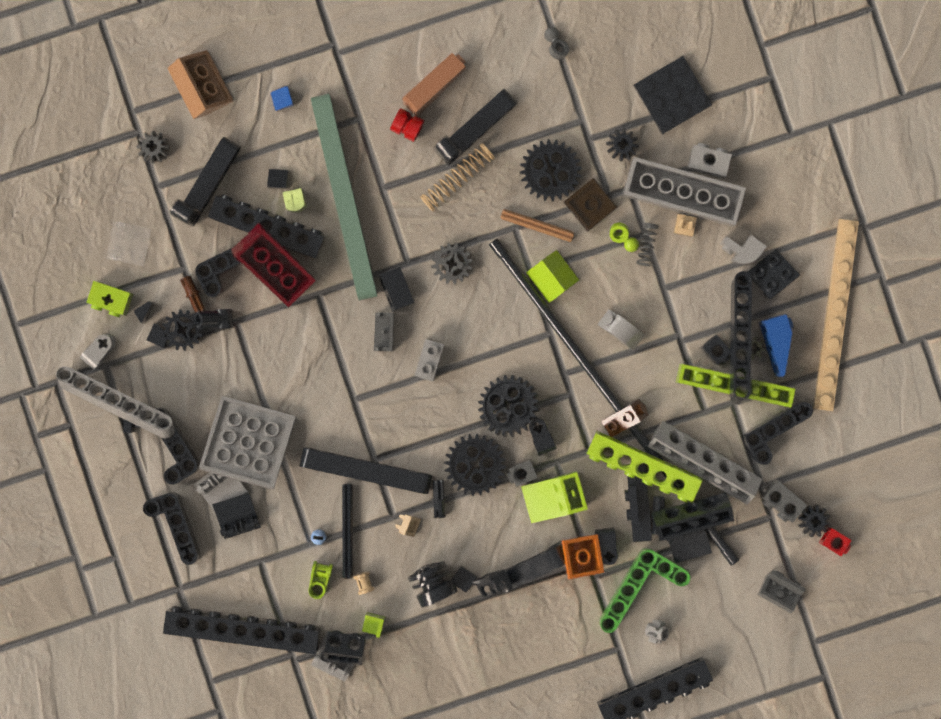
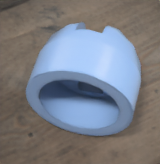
(318, 532)

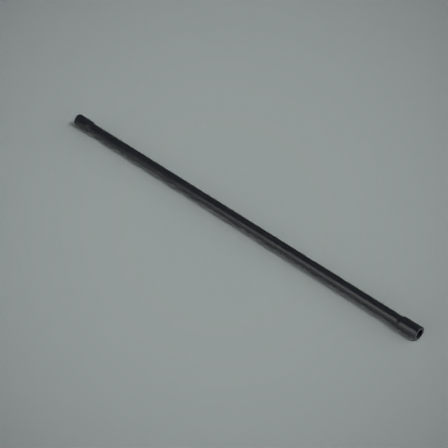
(502, 254)

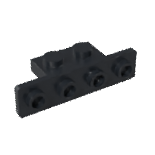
(639, 508)

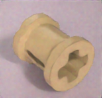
(364, 582)

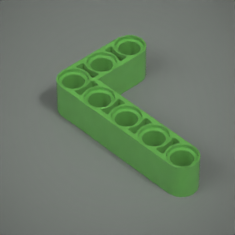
(637, 583)

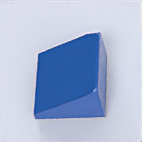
(282, 98)

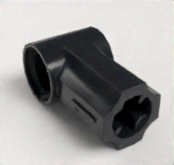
(214, 319)

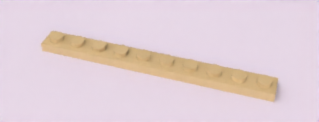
(835, 315)

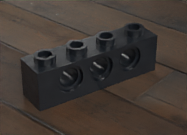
(692, 516)

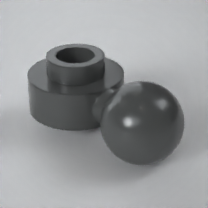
(558, 48)

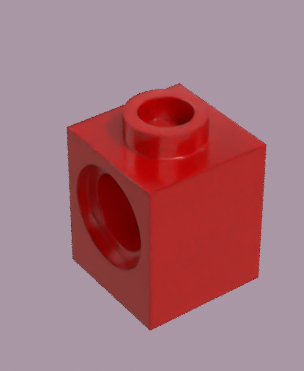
(827, 539)

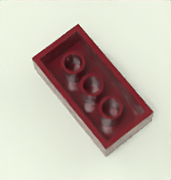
(273, 265)

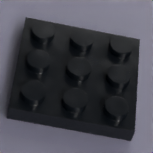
(672, 95)

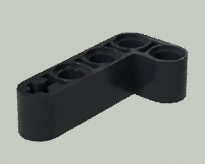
(215, 271)
(779, 428)
(181, 459)
(176, 529)
(536, 566)

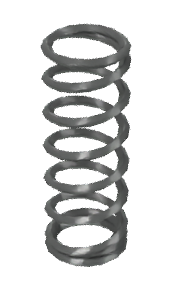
(652, 226)

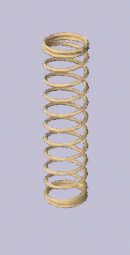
(488, 155)

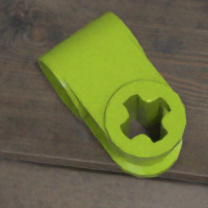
(320, 578)

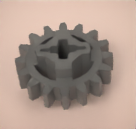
(460, 265)

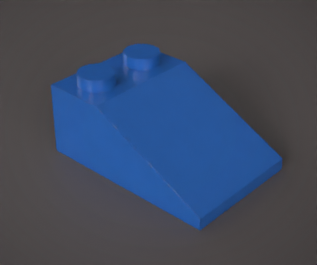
(777, 339)

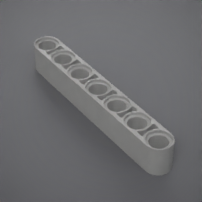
(121, 408)

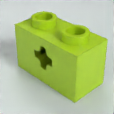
(120, 298)

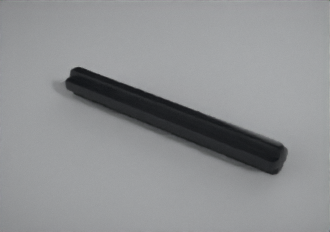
(347, 530)

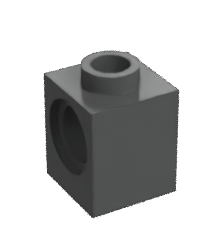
(531, 475)

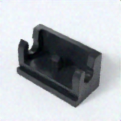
(396, 289)
(496, 581)

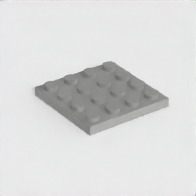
(247, 442)

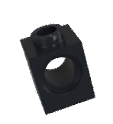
(708, 348)

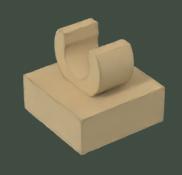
(685, 225)
(409, 525)

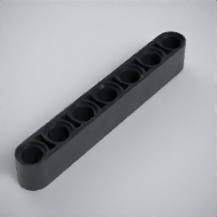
(744, 329)
(365, 470)

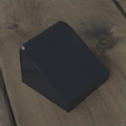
(277, 179)
(144, 311)

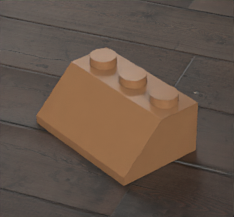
(200, 84)

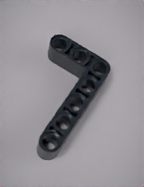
(452, 147)
(207, 183)

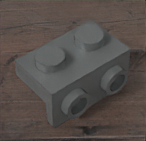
(781, 590)

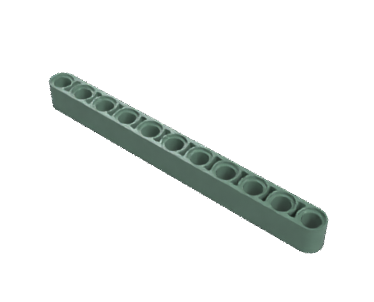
(344, 197)

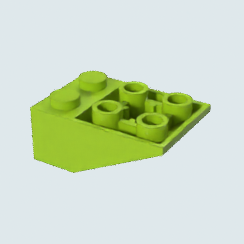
(554, 497)

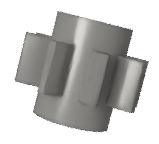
(657, 631)

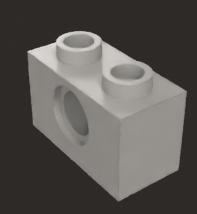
(698, 164)
(429, 360)

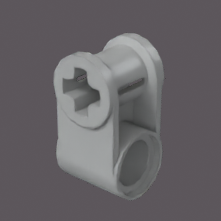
(96, 353)

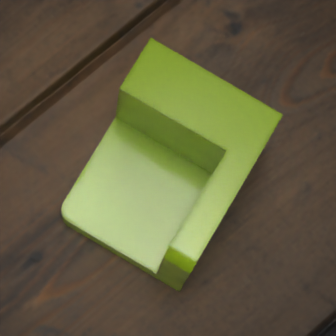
(373, 624)

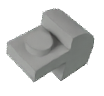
(744, 254)
(621, 329)

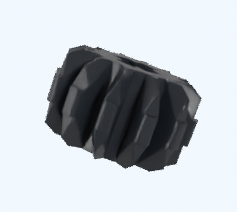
(616, 140)
(818, 515)

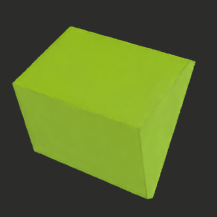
(552, 276)

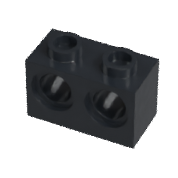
(344, 653)

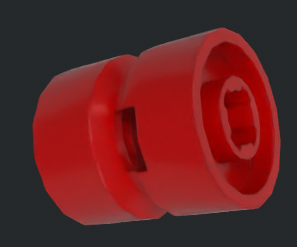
(407, 125)

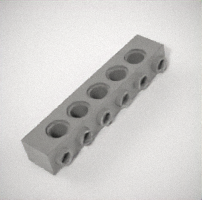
(705, 462)

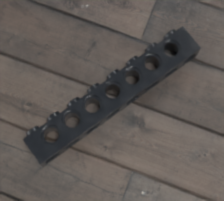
(173, 626)

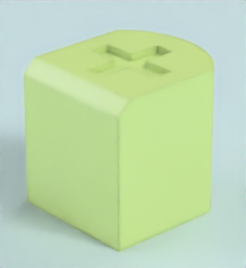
(294, 200)

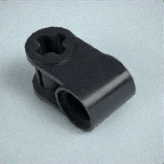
(542, 440)
(607, 542)

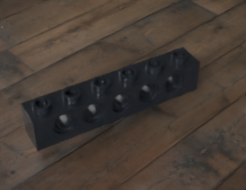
(219, 213)
(661, 682)

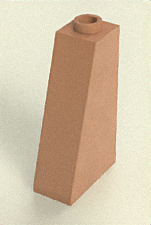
(434, 84)

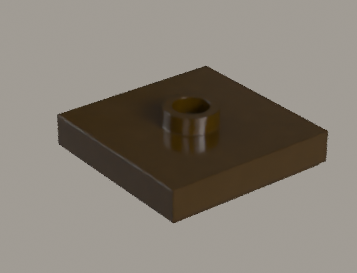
(590, 204)

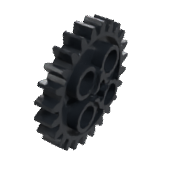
(567, 165)
(514, 421)
(490, 474)

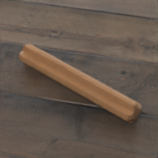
(537, 225)

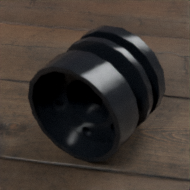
(432, 583)

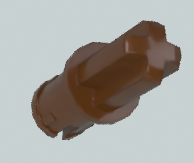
(192, 293)

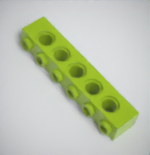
(720, 382)
(691, 481)

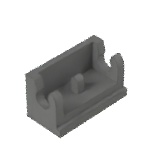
(384, 331)

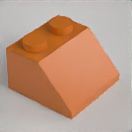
(582, 556)

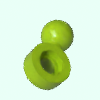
(630, 243)

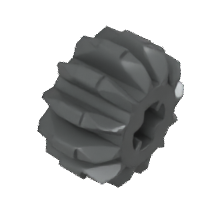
(157, 140)

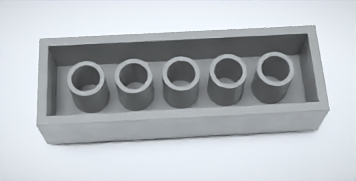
(683, 192)

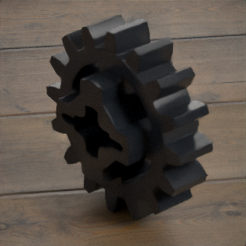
(174, 334)

